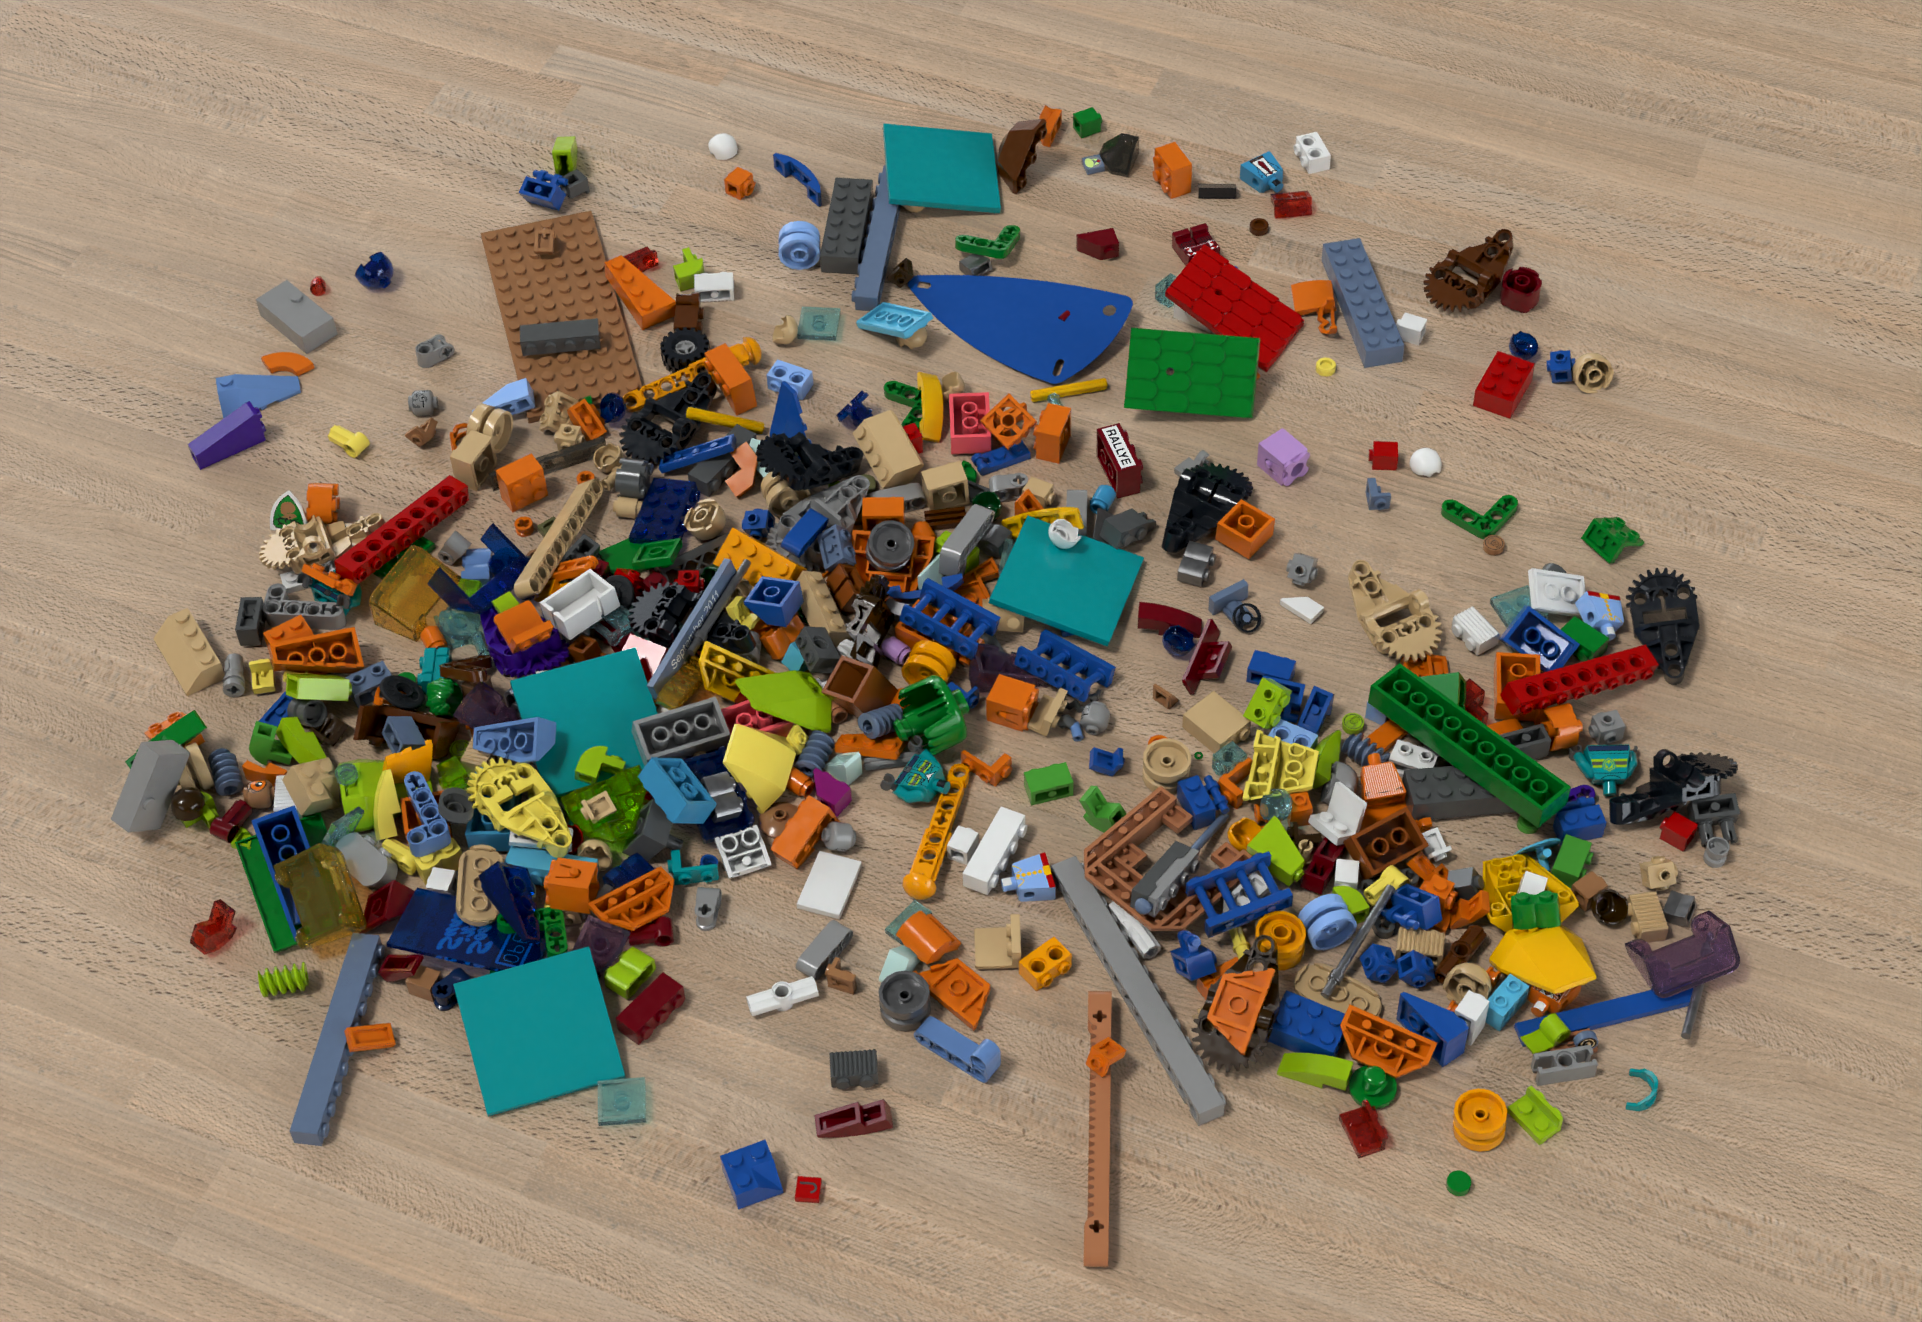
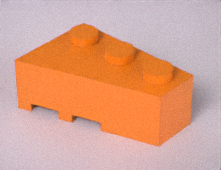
(802, 832)

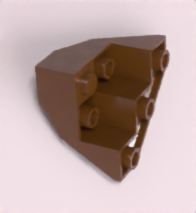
(1019, 152)

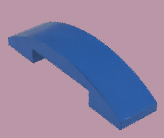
(789, 166)
(895, 592)

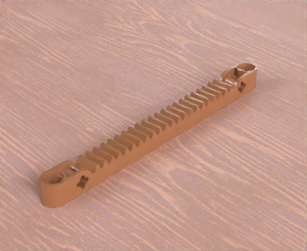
(1097, 1244)

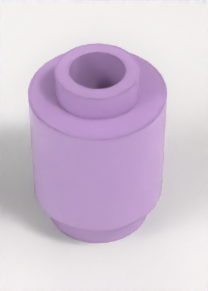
(895, 650)

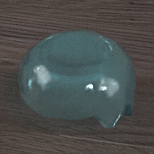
(1276, 804)

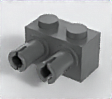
(1714, 811)

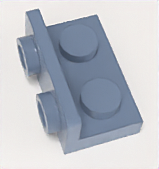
(836, 547)

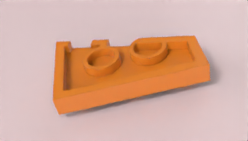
(885, 747)

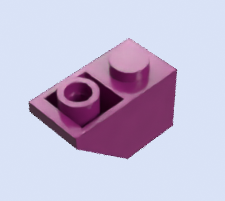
(831, 791)

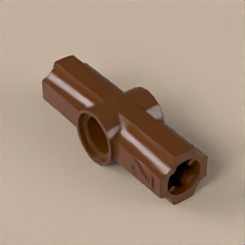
(1466, 946)

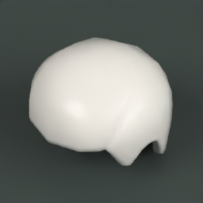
(723, 146)
(1425, 462)
(1063, 534)

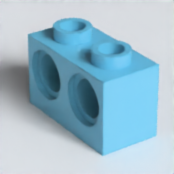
(1506, 1001)

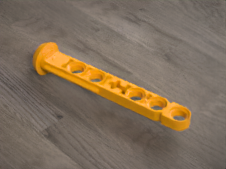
(746, 352)
(923, 873)

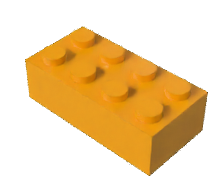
(763, 558)

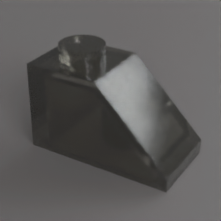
(1120, 154)

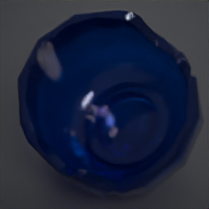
(1523, 345)
(612, 407)
(1178, 641)

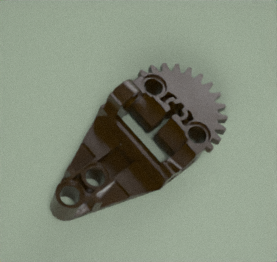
(870, 614)
(1213, 1042)

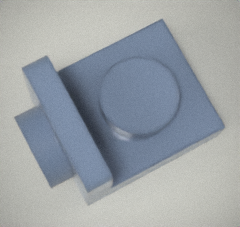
(1376, 499)

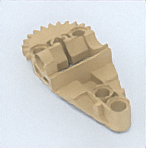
(293, 548)
(1407, 636)

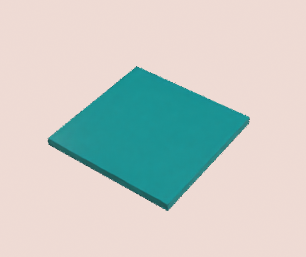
(941, 168)
(1066, 588)
(591, 708)
(538, 1031)

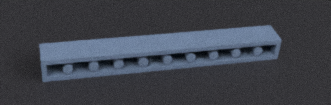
(877, 249)
(332, 1051)

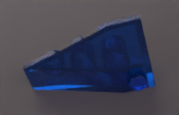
(511, 893)

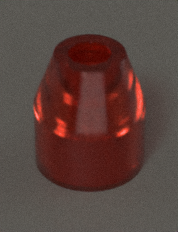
(318, 286)

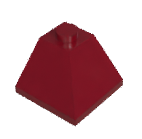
(386, 905)

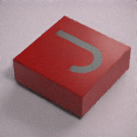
(808, 1189)

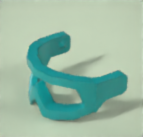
(1649, 1100)

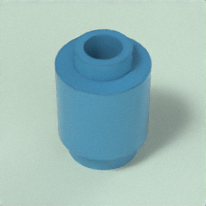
(1102, 498)

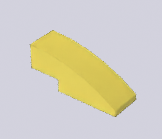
(385, 805)

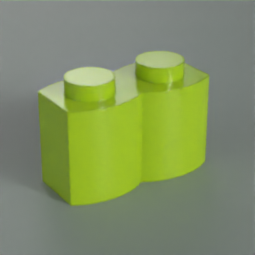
(629, 973)

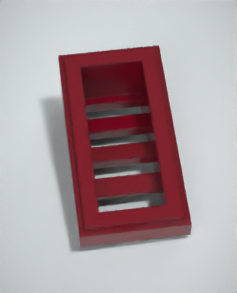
(400, 967)

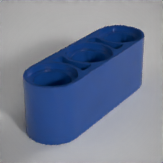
(804, 532)

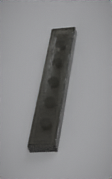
(562, 458)

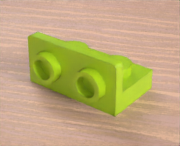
(1536, 1115)

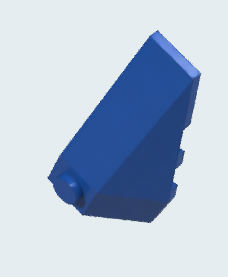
(787, 413)

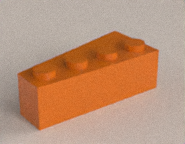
(638, 293)
(323, 652)

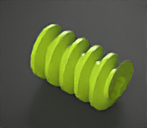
(283, 980)

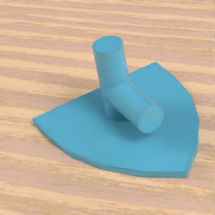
(1541, 850)

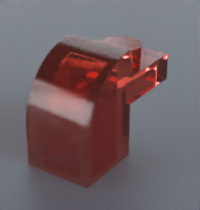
(1475, 700)
(215, 932)

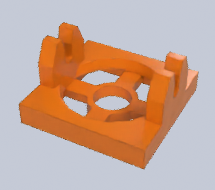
(1008, 441)

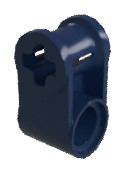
(447, 989)

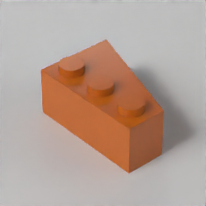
(731, 378)

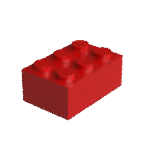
(1503, 384)

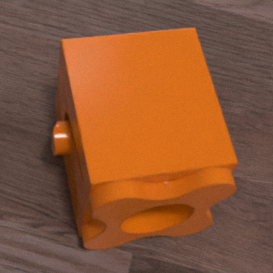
(1011, 703)
(571, 885)

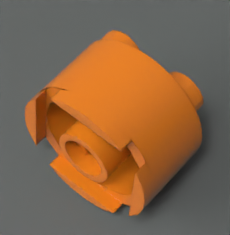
(323, 502)
(1560, 725)

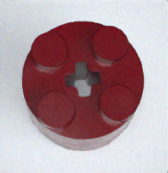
(1520, 289)

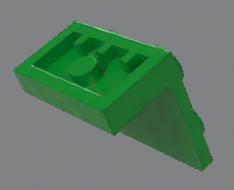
(1610, 537)

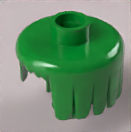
(932, 712)

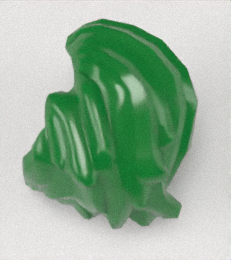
(443, 697)

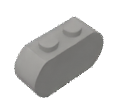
(366, 861)

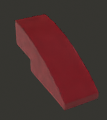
(1161, 617)
(1322, 866)
(854, 1120)

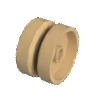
(492, 422)
(779, 495)
(1165, 764)
(195, 769)

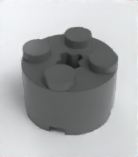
(633, 478)

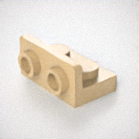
(556, 411)

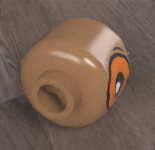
(259, 794)

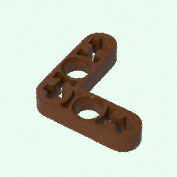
(468, 669)

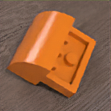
(927, 937)

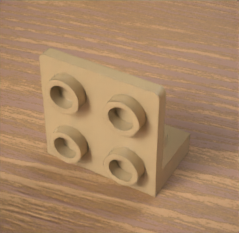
(998, 946)

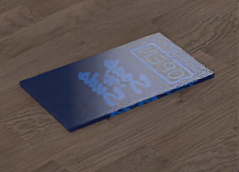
(435, 930)

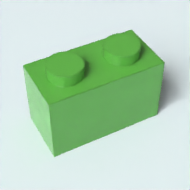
(1048, 783)
(1572, 859)

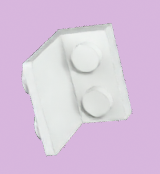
(1342, 817)

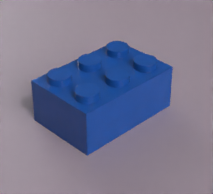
(1307, 1026)

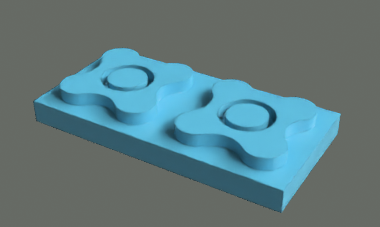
(894, 320)

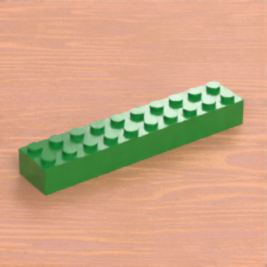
(1469, 745)

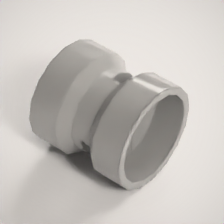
(1716, 852)

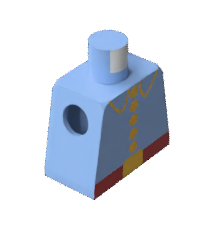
(1601, 612)
(1031, 879)

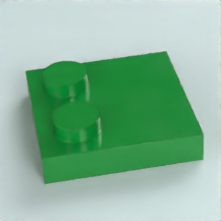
(657, 554)

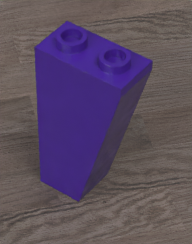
(229, 436)

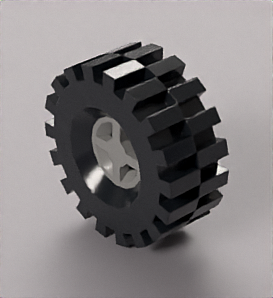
(683, 348)

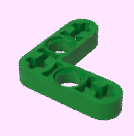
(996, 249)
(891, 392)
(1477, 527)
(547, 925)

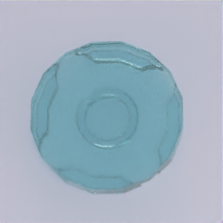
(458, 624)

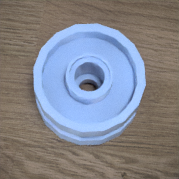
(799, 245)
(1327, 922)

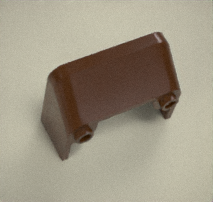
(435, 728)

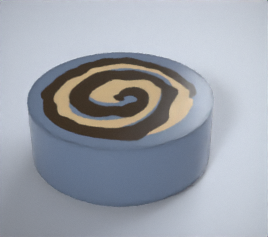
(1586, 1038)

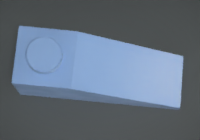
(513, 397)

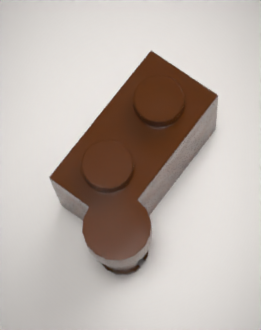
(688, 312)

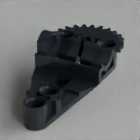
(651, 440)
(821, 464)
(1190, 512)
(664, 607)
(1670, 634)
(1697, 777)

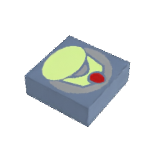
(1093, 164)

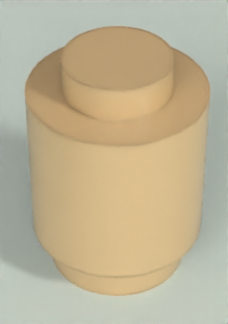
(627, 507)

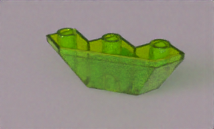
(627, 796)

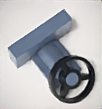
(1230, 604)

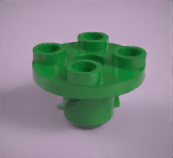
(1373, 1085)

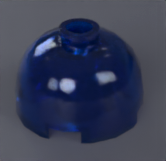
(376, 272)

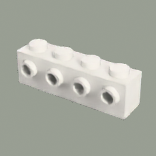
(994, 850)

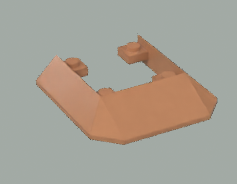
(1114, 857)

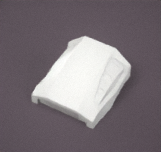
(743, 852)

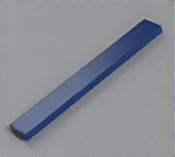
(1611, 1012)

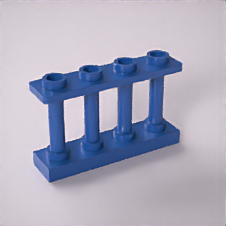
(957, 606)
(1070, 655)
(1238, 914)

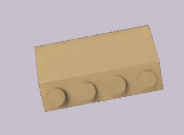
(888, 449)
(820, 606)
(188, 653)

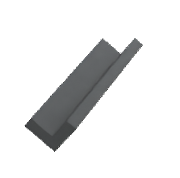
(690, 555)

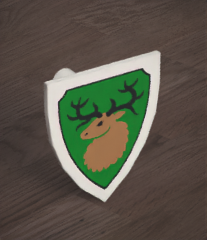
(285, 511)

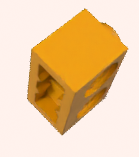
(1042, 960)

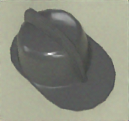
(455, 806)

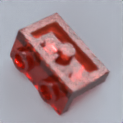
(1292, 204)
(643, 259)
(1364, 1130)

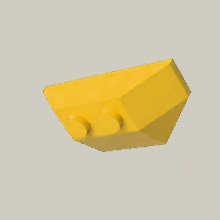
(722, 668)

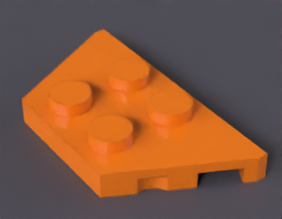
(958, 990)
(1239, 1005)

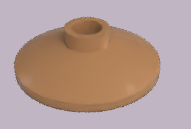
(773, 825)

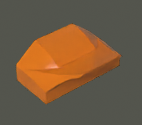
(1053, 122)
(588, 418)

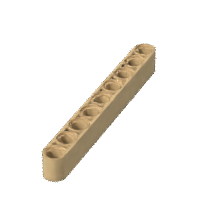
(558, 539)

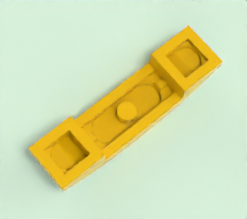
(932, 406)
(1048, 515)

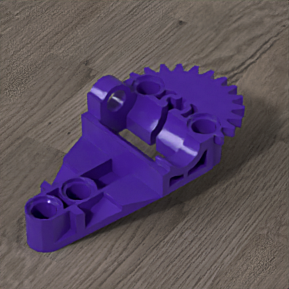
(538, 657)

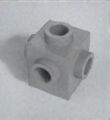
(1308, 564)
(1606, 727)

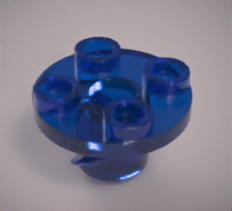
(857, 411)

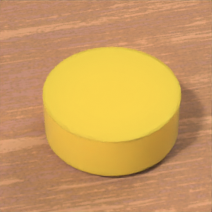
(1325, 367)

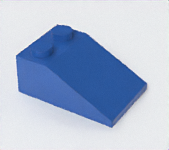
(1536, 635)
(1435, 1024)

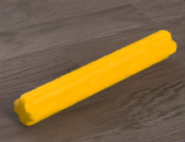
(1069, 389)
(724, 420)

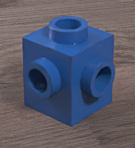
(1560, 366)
(758, 523)
(1378, 963)
(1415, 969)

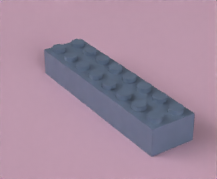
(1362, 303)

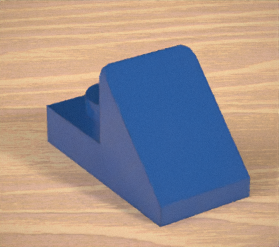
(1316, 709)

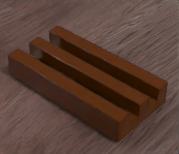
(947, 517)

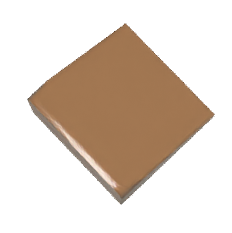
(1164, 697)

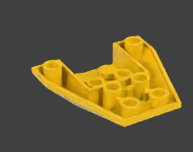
(1503, 879)
(1544, 958)

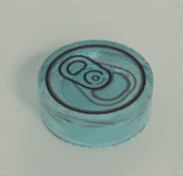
(346, 774)

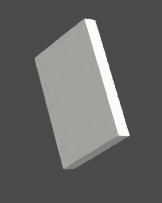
(1555, 591)
(829, 885)

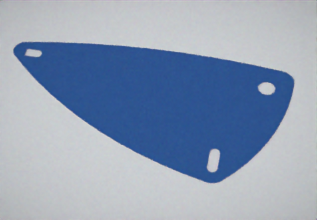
(1020, 321)

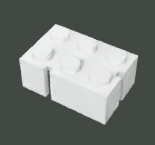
(580, 604)

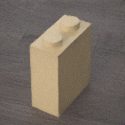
(1216, 722)

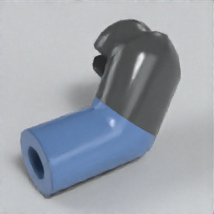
(1067, 721)

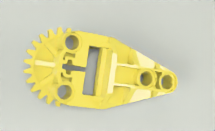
(503, 781)

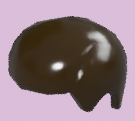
(187, 804)
(1609, 906)

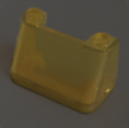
(405, 597)
(321, 895)

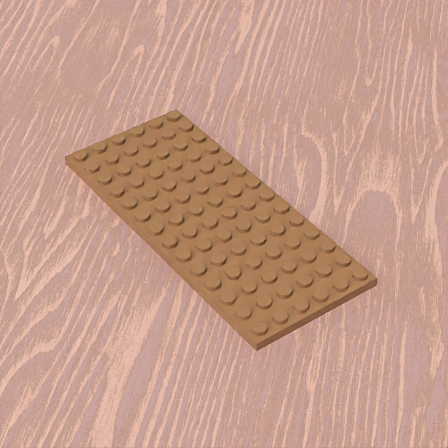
(561, 289)

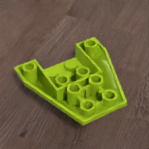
(789, 696)
(363, 791)

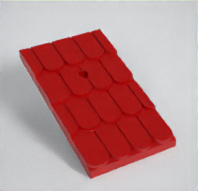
(1227, 302)

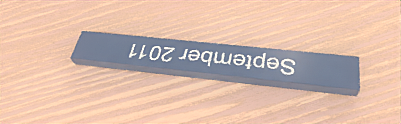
(678, 651)

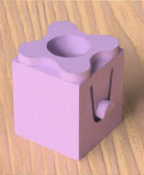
(1282, 457)

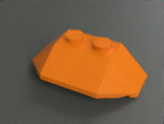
(636, 901)
(1384, 1043)

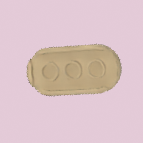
(471, 902)
(1313, 978)

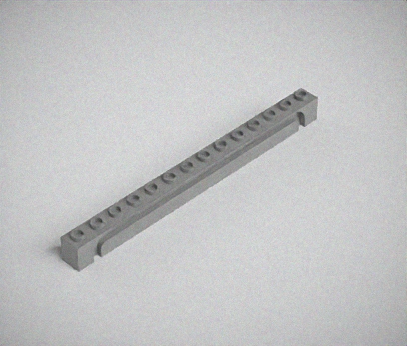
(1138, 992)

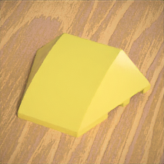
(760, 763)
(1279, 766)

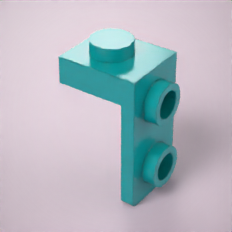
(693, 874)

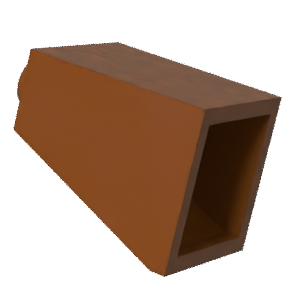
(858, 687)

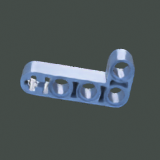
(434, 830)
(974, 1059)

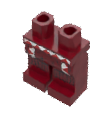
(1188, 243)

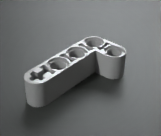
(964, 539)
(318, 615)

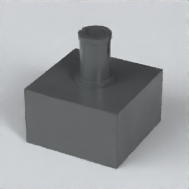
(651, 833)

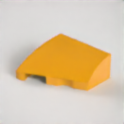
(409, 761)

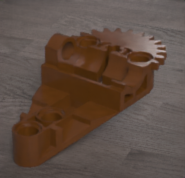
(1476, 261)

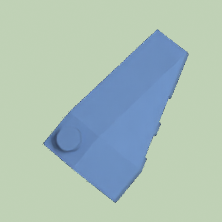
(258, 389)
(516, 740)

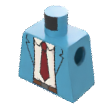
(1262, 173)

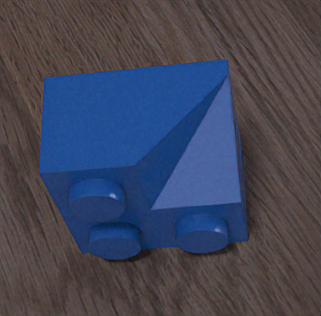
(775, 600)
(751, 1174)

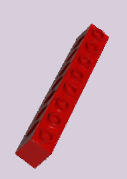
(402, 530)
(1579, 680)

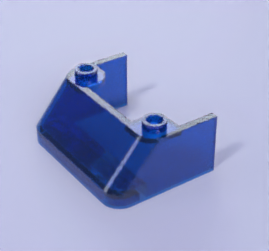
(506, 566)

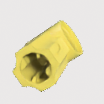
(351, 443)
(400, 855)
(1390, 876)

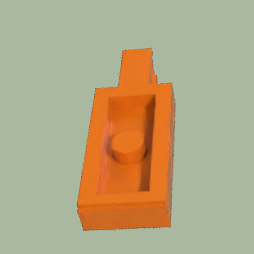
(330, 579)

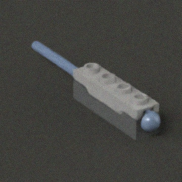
(1171, 873)

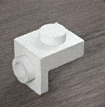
(1437, 848)

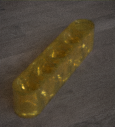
(681, 685)

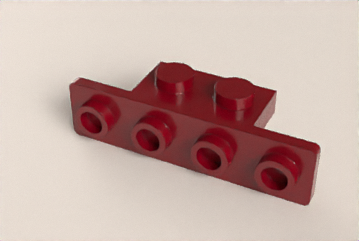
(1207, 658)

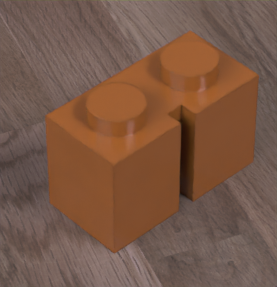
(845, 584)

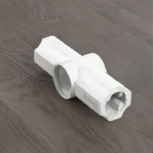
(1136, 932)
(793, 992)

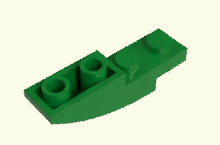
(181, 732)

